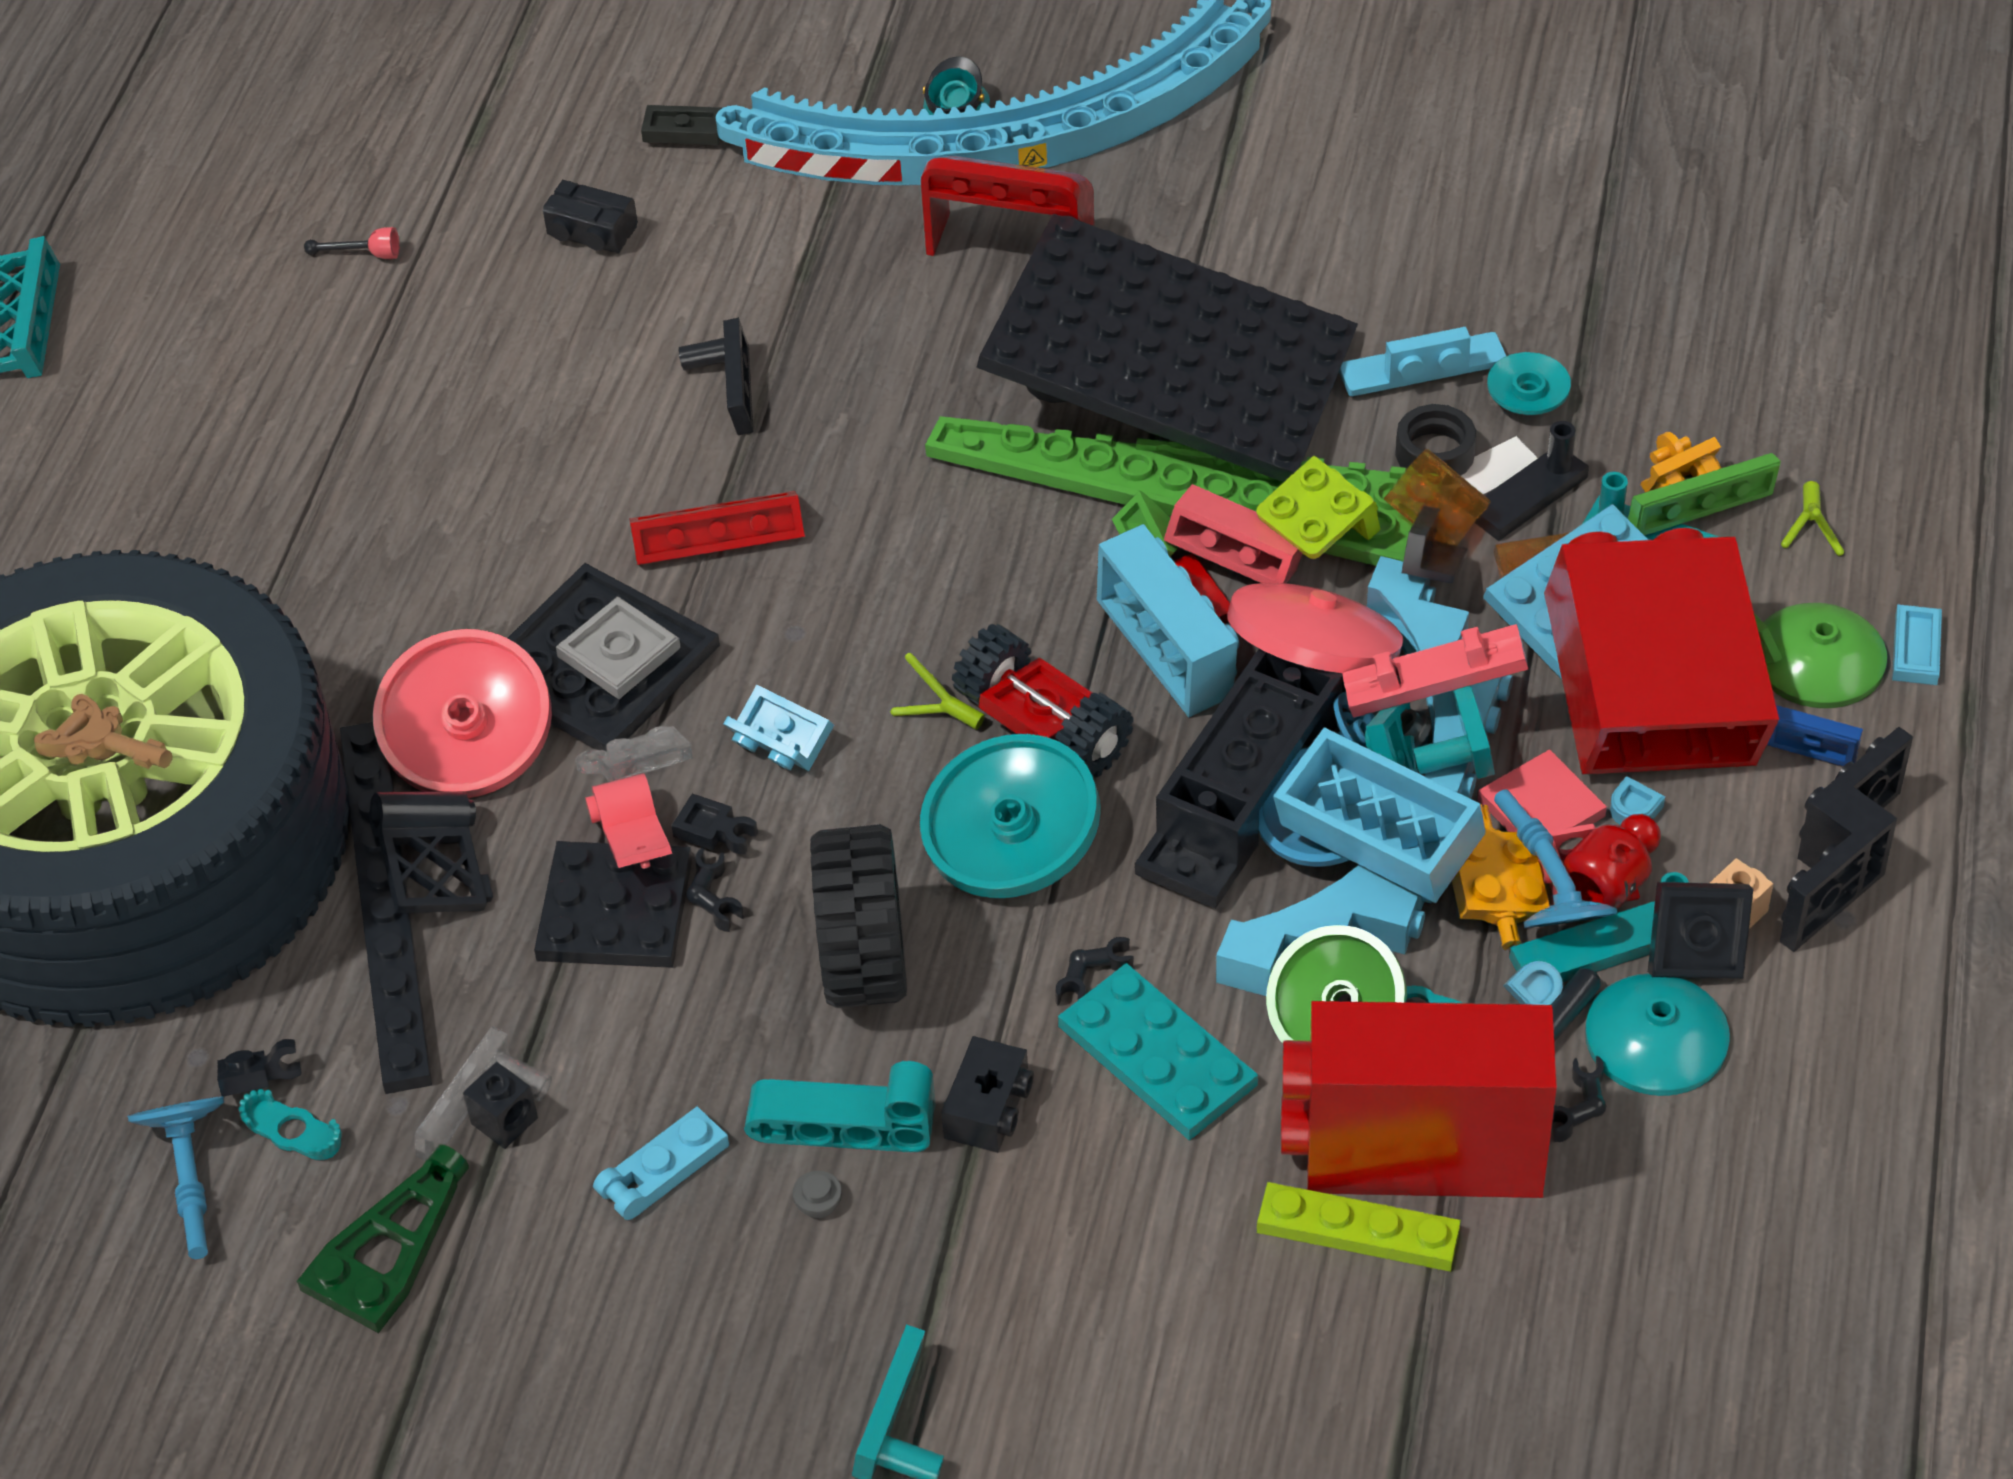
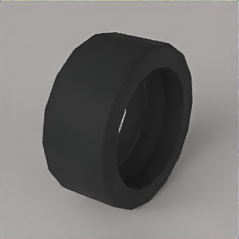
(1437, 420)

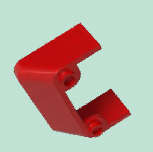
(999, 186)

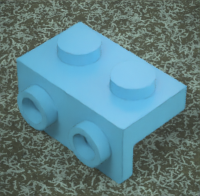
(780, 727)

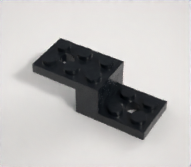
(1845, 838)

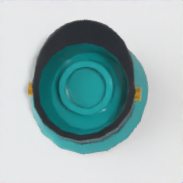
(955, 84)

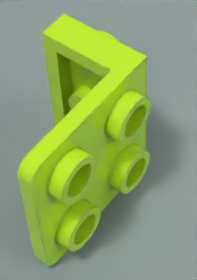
(1318, 509)

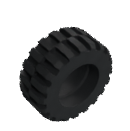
(858, 916)

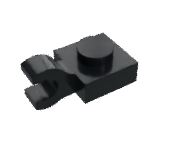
(253, 1070)

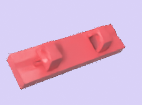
(1434, 670)

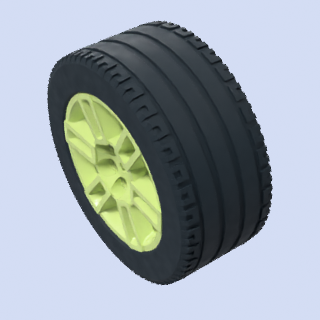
(223, 872)

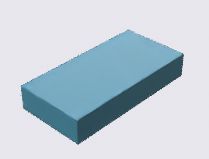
(1917, 644)

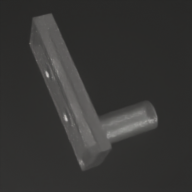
(451, 1107)

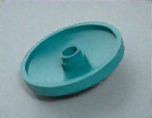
(1010, 816)

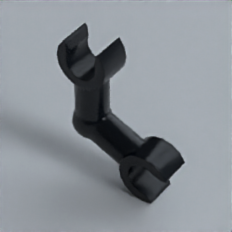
(699, 894)
(1083, 959)
(1592, 1106)

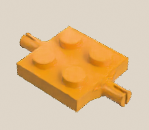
(1500, 883)

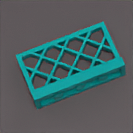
(30, 309)

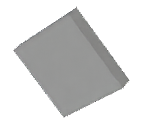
(618, 647)

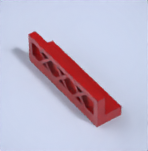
(716, 527)

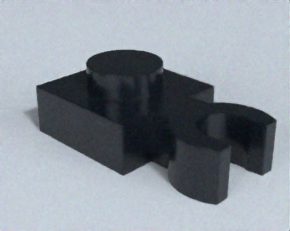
(709, 821)

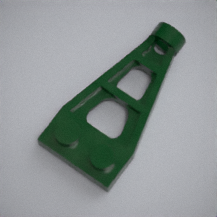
(362, 1291)

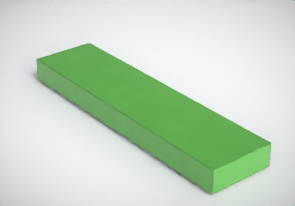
(1704, 494)

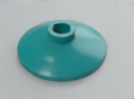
(1528, 383)

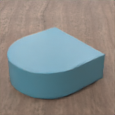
(1634, 798)
(1535, 984)

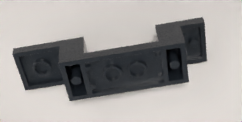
(1215, 794)

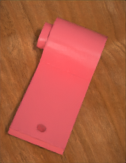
(628, 820)

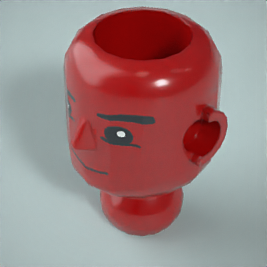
(1614, 860)

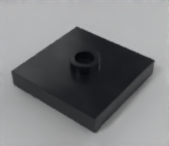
(1700, 930)

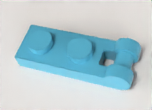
(662, 1163)

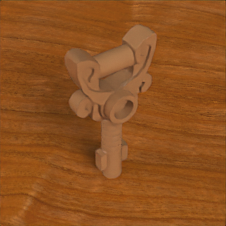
(99, 736)

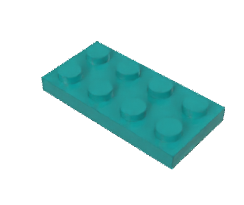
(1158, 1051)

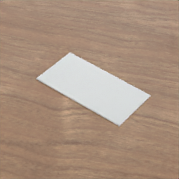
(1498, 465)

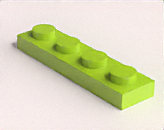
(1358, 1226)

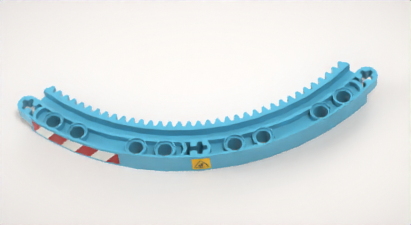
(1030, 133)

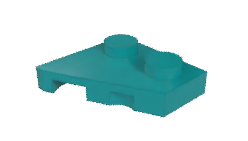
(1386, 737)

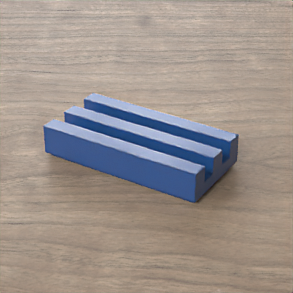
(1816, 737)

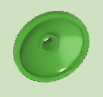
(1826, 655)
(1324, 968)

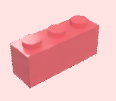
(1231, 537)

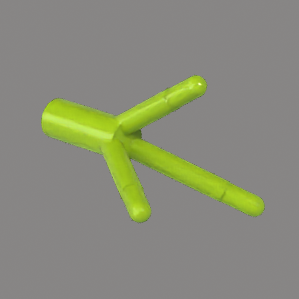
(1812, 511)
(948, 705)

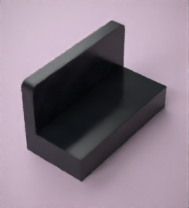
(1429, 557)

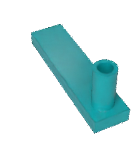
(1595, 943)

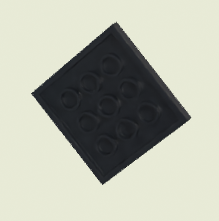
(578, 702)

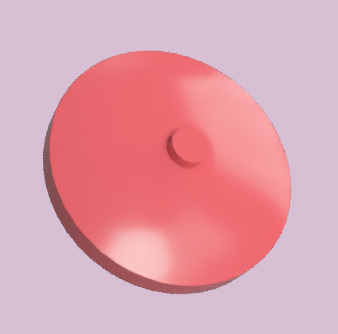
(1312, 626)
(462, 713)

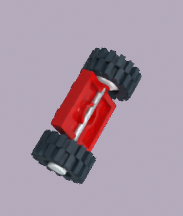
(1040, 698)

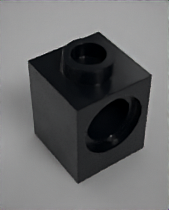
(500, 1105)

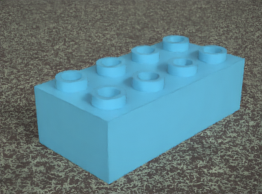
(1166, 619)
(1380, 814)

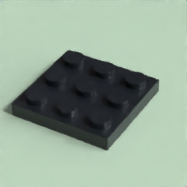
(612, 912)

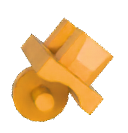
(1680, 460)

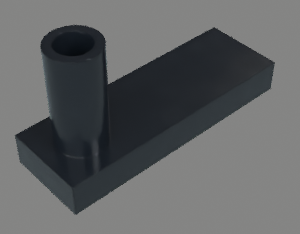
(735, 353)
(1535, 485)

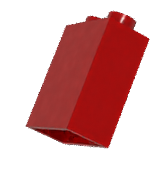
(1659, 653)
(1422, 1098)

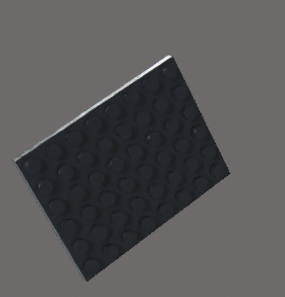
(1169, 347)

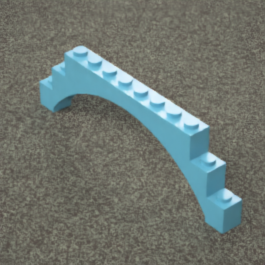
(1362, 896)

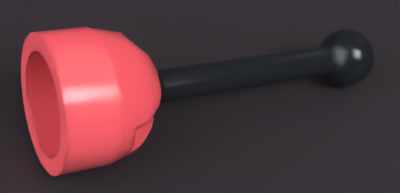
(382, 244)

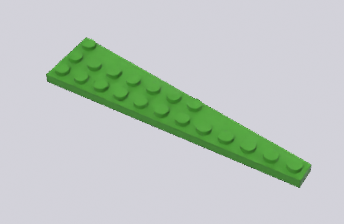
(1154, 467)

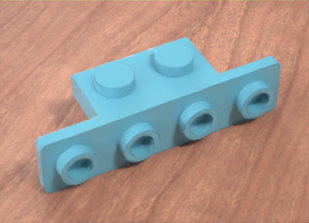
(1422, 360)

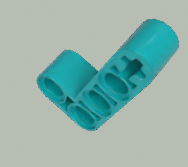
(846, 1114)

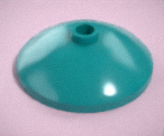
(1653, 1051)

